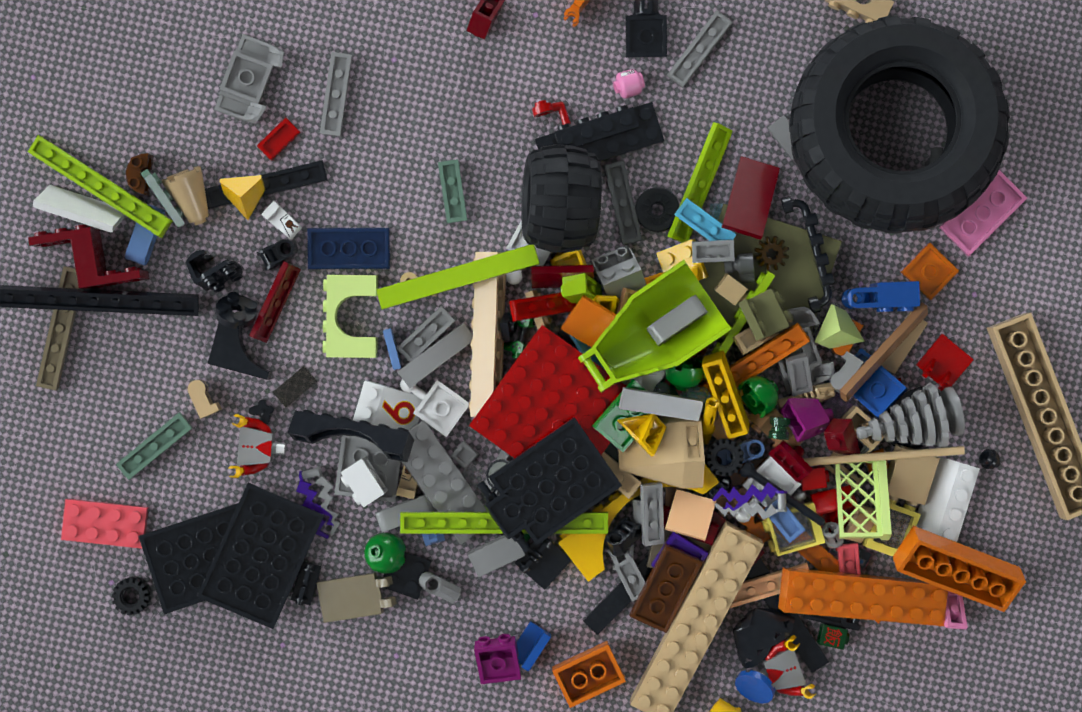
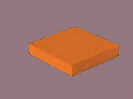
(931, 271)
(588, 321)

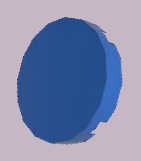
(755, 686)

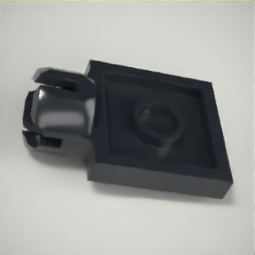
(646, 31)

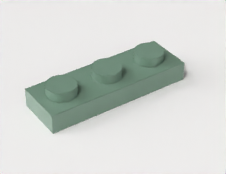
(452, 191)
(164, 197)

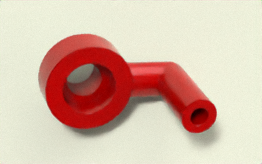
(543, 108)

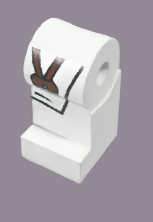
(281, 220)

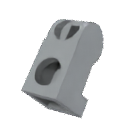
(851, 366)

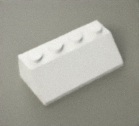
(948, 498)

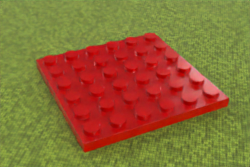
(541, 394)

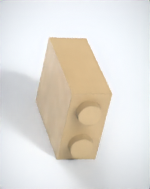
(911, 477)

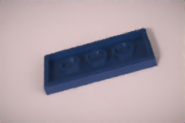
(348, 248)

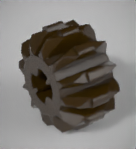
(776, 247)

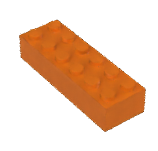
(958, 569)

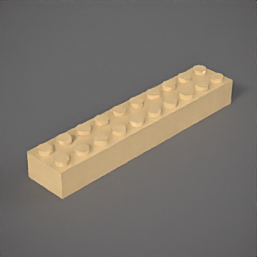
(1041, 409)
(697, 620)

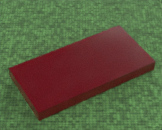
(750, 198)

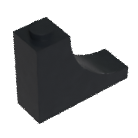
(230, 353)

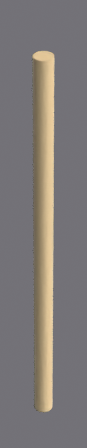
(881, 456)

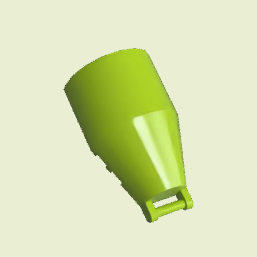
(628, 348)

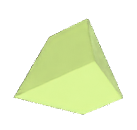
(838, 329)

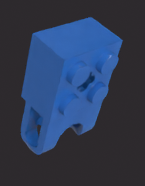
(884, 296)

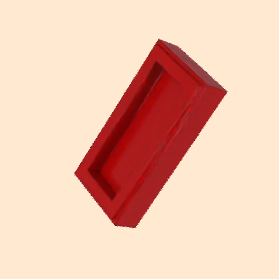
(278, 139)

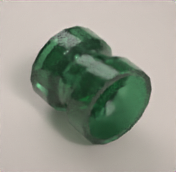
(779, 429)

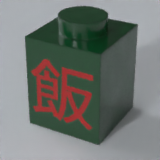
(832, 636)

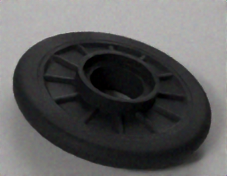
(644, 205)

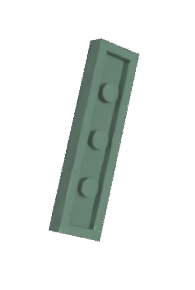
(154, 446)

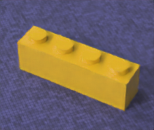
(726, 393)

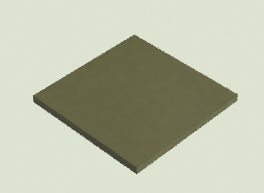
(795, 280)

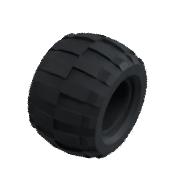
(561, 198)

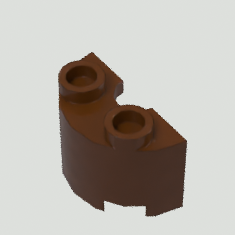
(134, 168)

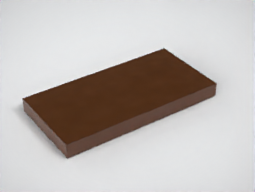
(666, 588)

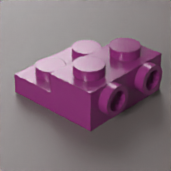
(497, 659)

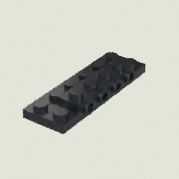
(610, 133)

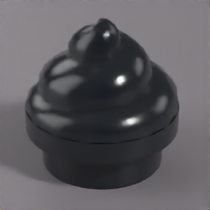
(989, 459)

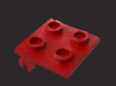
(944, 362)

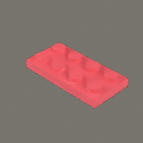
(103, 523)

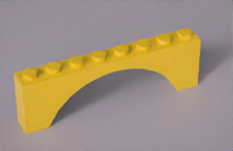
(587, 549)

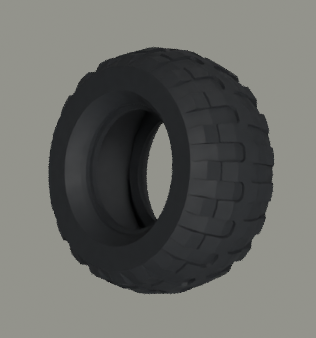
(913, 53)

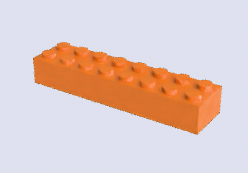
(862, 597)

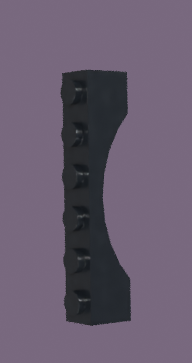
(311, 428)

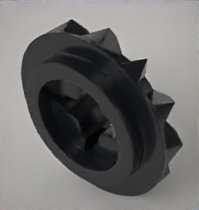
(724, 482)

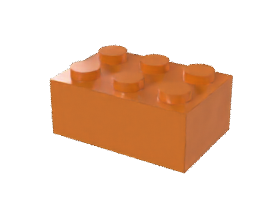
(588, 674)

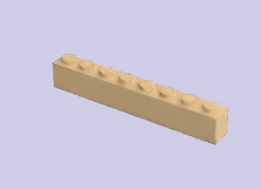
(487, 339)

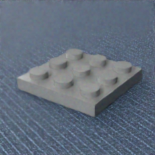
(356, 448)

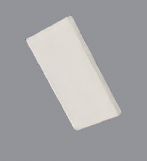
(79, 208)

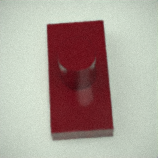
(791, 460)

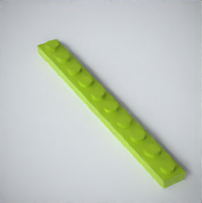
(484, 524)

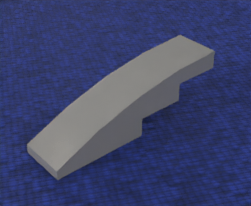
(436, 355)

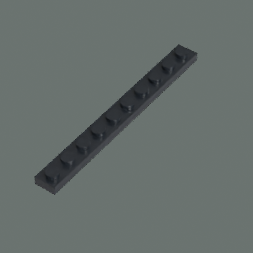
(99, 300)

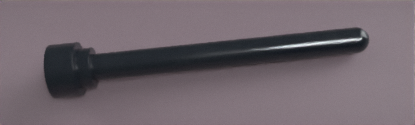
(750, 472)

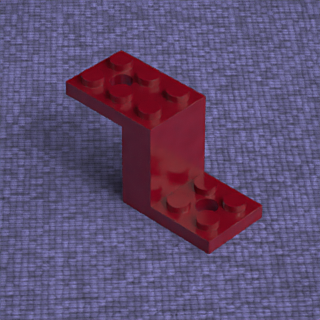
(88, 257)

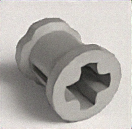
(829, 537)

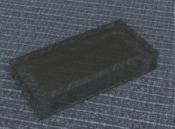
(295, 386)

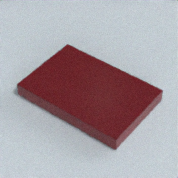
(552, 275)

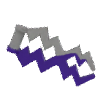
(743, 501)
(323, 509)

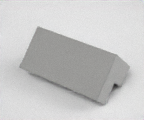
(494, 555)

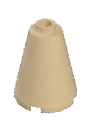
(189, 194)

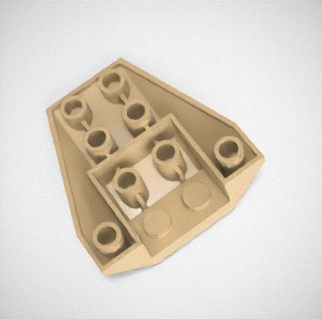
(677, 459)

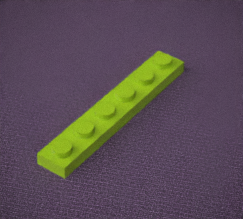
(702, 177)
(763, 283)

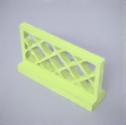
(880, 501)

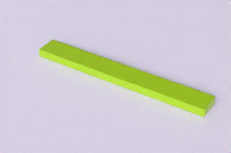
(100, 186)
(458, 276)

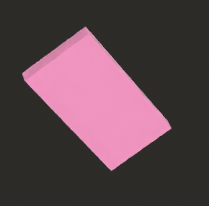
(984, 215)

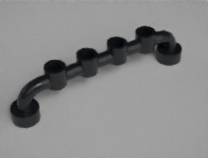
(815, 240)

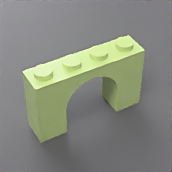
(337, 341)

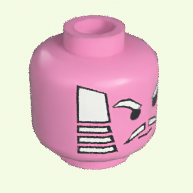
(629, 83)

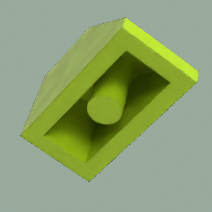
(578, 285)

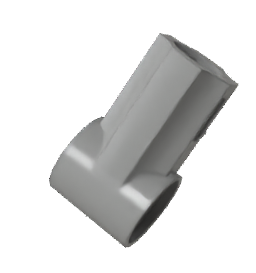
(440, 587)

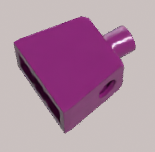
(806, 417)

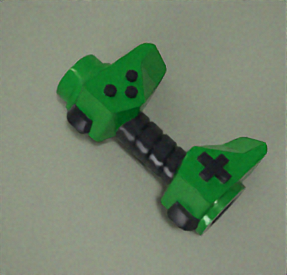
(518, 346)

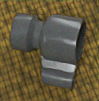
(744, 265)

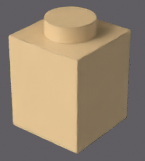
(731, 289)

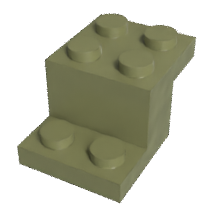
(766, 314)

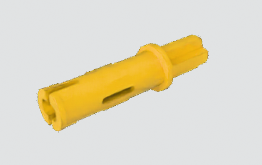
(708, 420)

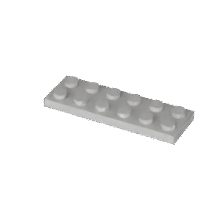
(440, 477)

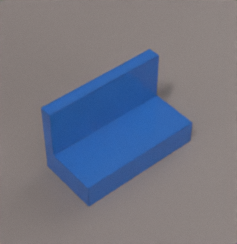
(531, 644)

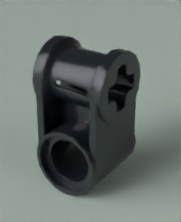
(274, 256)
(625, 533)

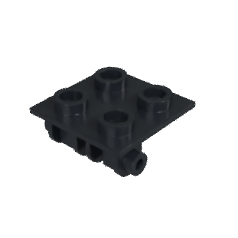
(543, 562)

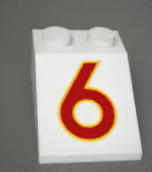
(386, 406)

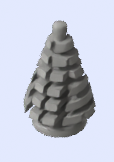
(922, 419)

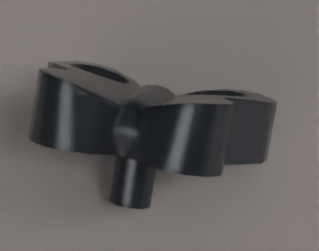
(262, 411)

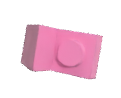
(955, 612)

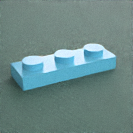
(703, 222)

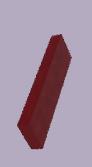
(274, 302)

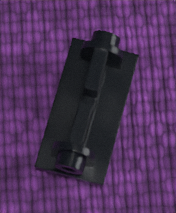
(306, 583)

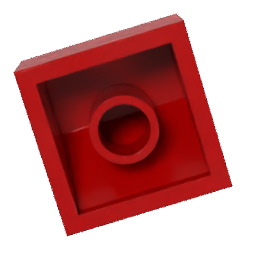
(826, 504)

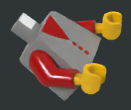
(255, 446)
(784, 670)

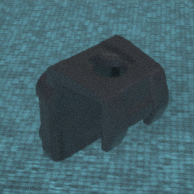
(214, 277)

